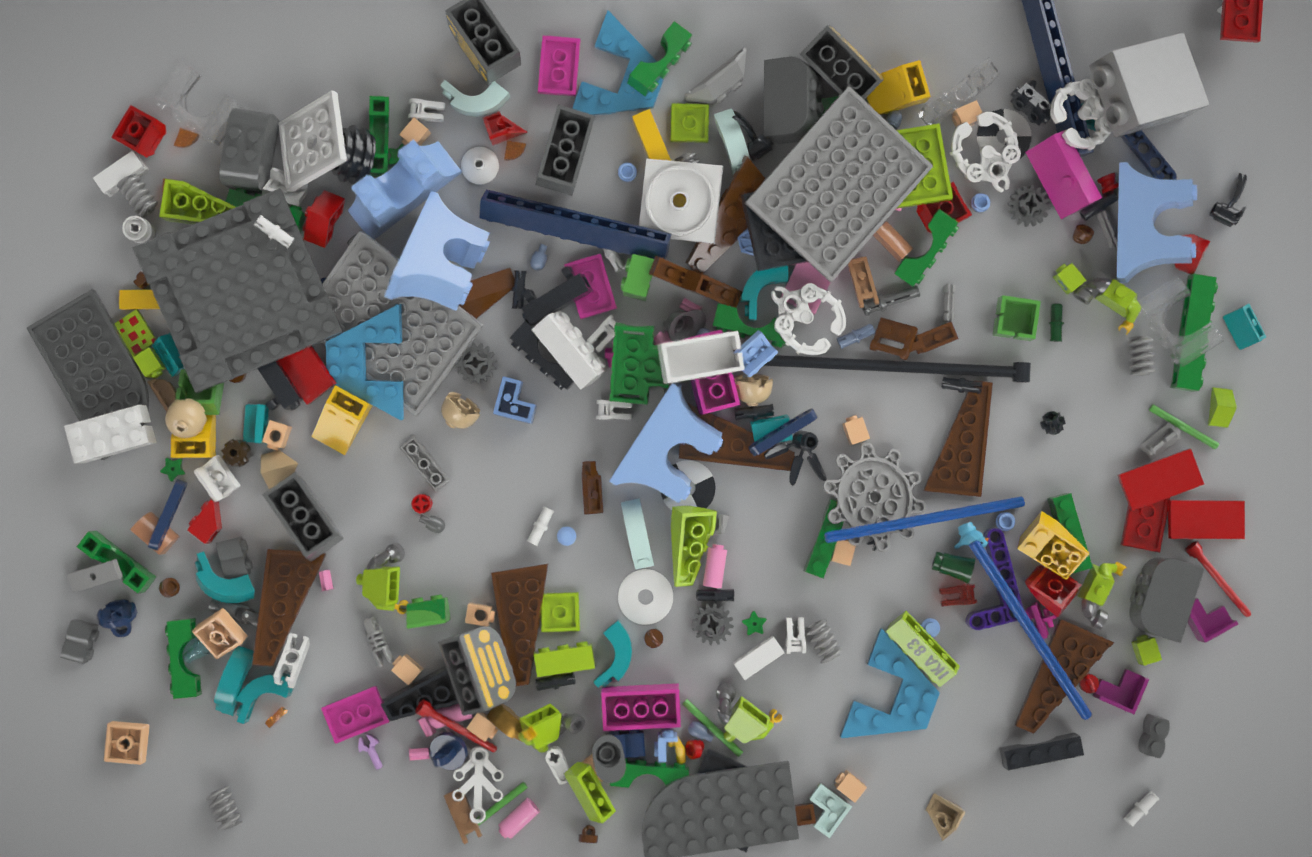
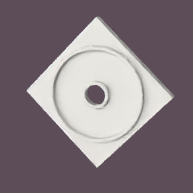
(298, 131)
(702, 189)

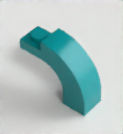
(758, 281)
(222, 589)
(622, 645)
(232, 680)
(255, 689)

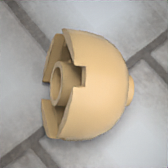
(754, 388)
(459, 412)
(185, 418)

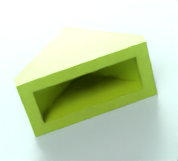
(1221, 407)

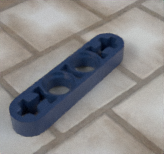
(1151, 153)
(783, 432)
(167, 515)

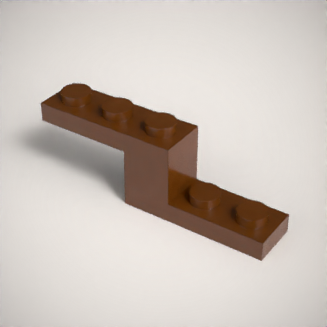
(695, 282)

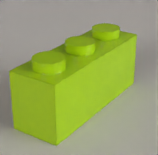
(564, 659)
(589, 792)

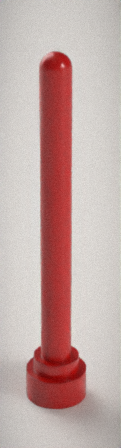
(1195, 550)
(425, 709)

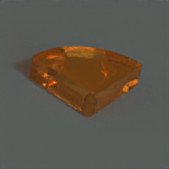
(185, 138)
(514, 150)
(276, 717)

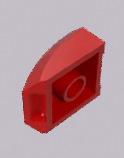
(139, 132)
(955, 208)
(1051, 589)

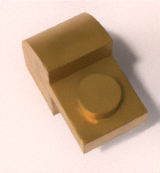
(505, 720)

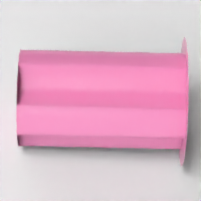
(687, 305)
(326, 580)
(426, 727)
(419, 754)

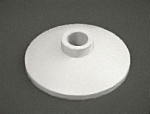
(482, 174)

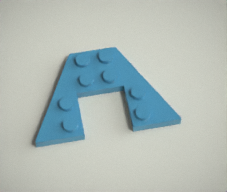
(618, 41)
(348, 361)
(913, 701)

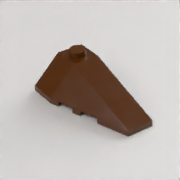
(487, 291)

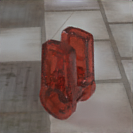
(963, 599)

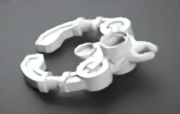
(1091, 109)
(989, 156)
(803, 314)

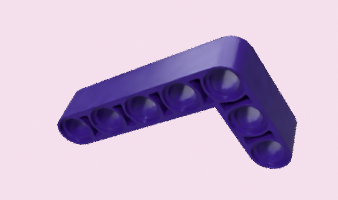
(1004, 563)

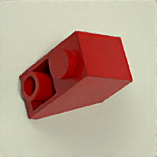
(207, 523)

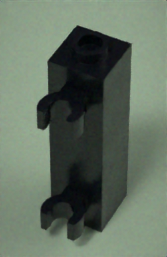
(557, 298)
(281, 386)

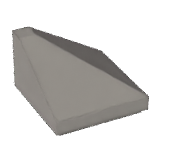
(721, 523)

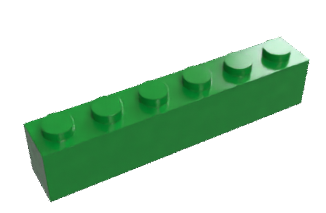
(1195, 315)

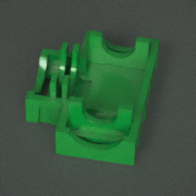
(634, 364)

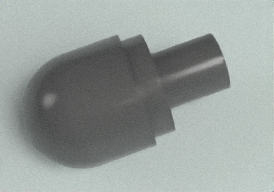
(433, 523)

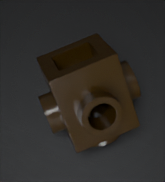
(243, 453)

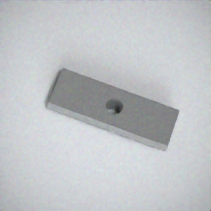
(432, 472)
(94, 575)

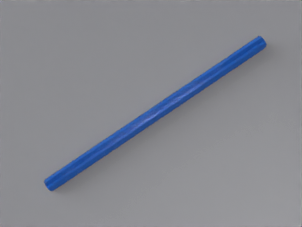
(924, 519)
(1030, 629)

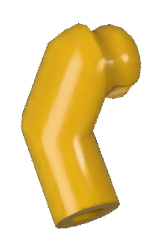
(680, 751)

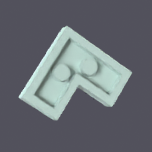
(834, 809)

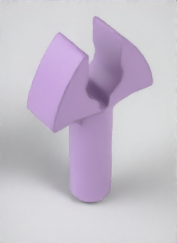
(371, 750)

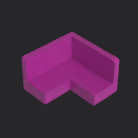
(1209, 625)
(1126, 694)

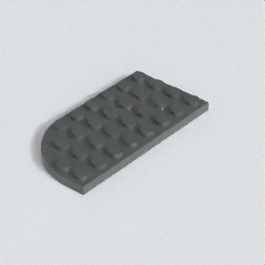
(89, 358)
(721, 811)

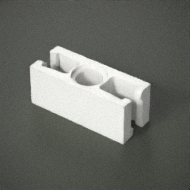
(128, 165)
(758, 657)
(294, 667)

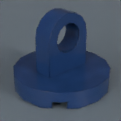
(118, 614)
(448, 751)

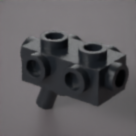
(1031, 103)

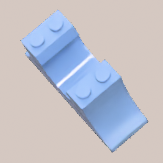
(392, 196)
(1138, 207)
(425, 263)
(648, 456)

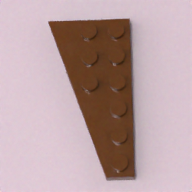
(730, 219)
(734, 447)
(962, 457)
(284, 590)
(519, 607)
(1076, 653)

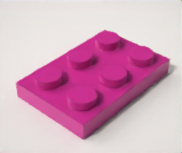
(559, 66)
(601, 298)
(355, 714)

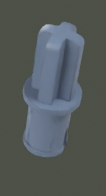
(855, 336)

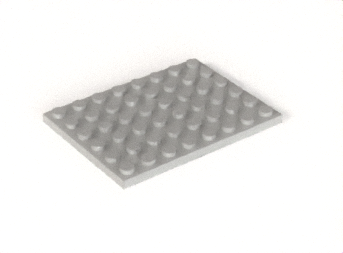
(839, 184)
(431, 332)

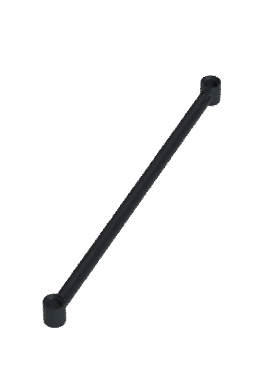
(1019, 371)

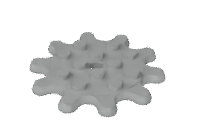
(877, 476)

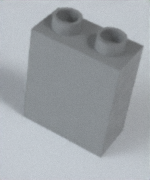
(1148, 84)

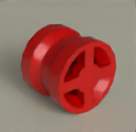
(1108, 183)
(418, 503)

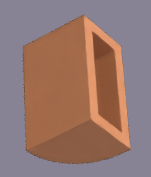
(893, 241)
(145, 527)

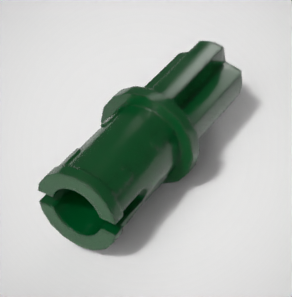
(1056, 323)

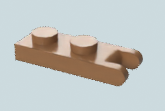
(862, 280)
(460, 813)

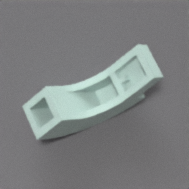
(481, 105)
(732, 138)
(637, 534)

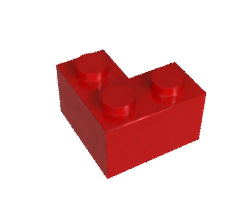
(322, 218)

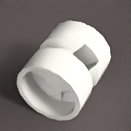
(138, 229)

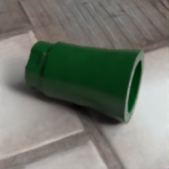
(954, 566)

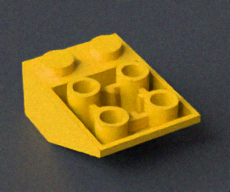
(900, 89)
(341, 420)
(199, 446)
(1052, 546)

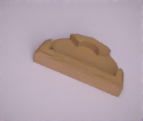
(164, 391)

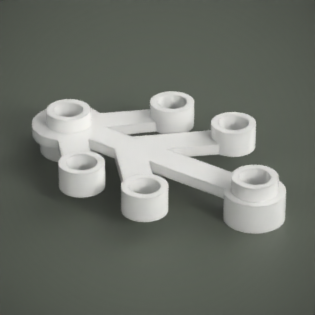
(478, 780)

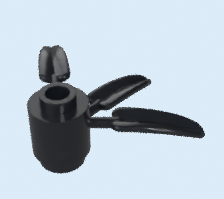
(759, 145)
(1227, 213)
(805, 442)

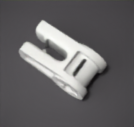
(424, 105)
(604, 327)
(609, 414)
(790, 639)
(557, 766)

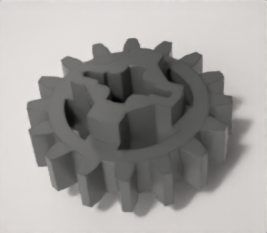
(1030, 197)
(476, 371)
(721, 622)

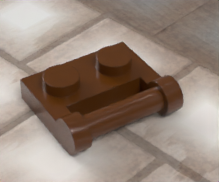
(894, 332)

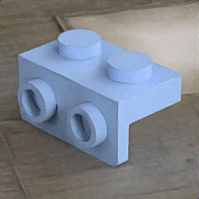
(756, 353)
(666, 735)

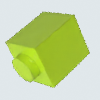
(1068, 277)
(149, 363)
(1146, 650)

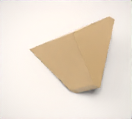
(276, 467)
(944, 815)

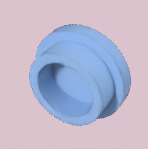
(627, 172)
(980, 202)
(1005, 521)
(566, 536)
(931, 626)

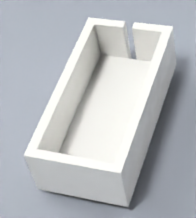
(570, 349)
(700, 357)
(110, 434)

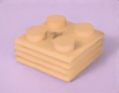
(220, 633)
(118, 751)

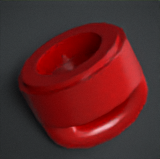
(1089, 684)
(694, 748)

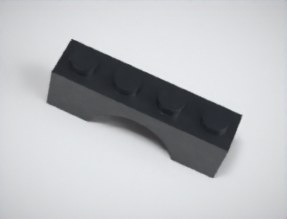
(526, 340)
(1027, 755)

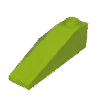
(189, 204)
(689, 537)

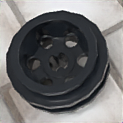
(360, 155)

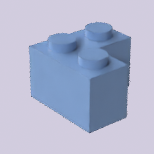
(508, 402)

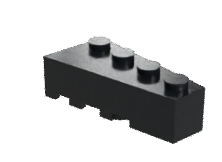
(433, 688)

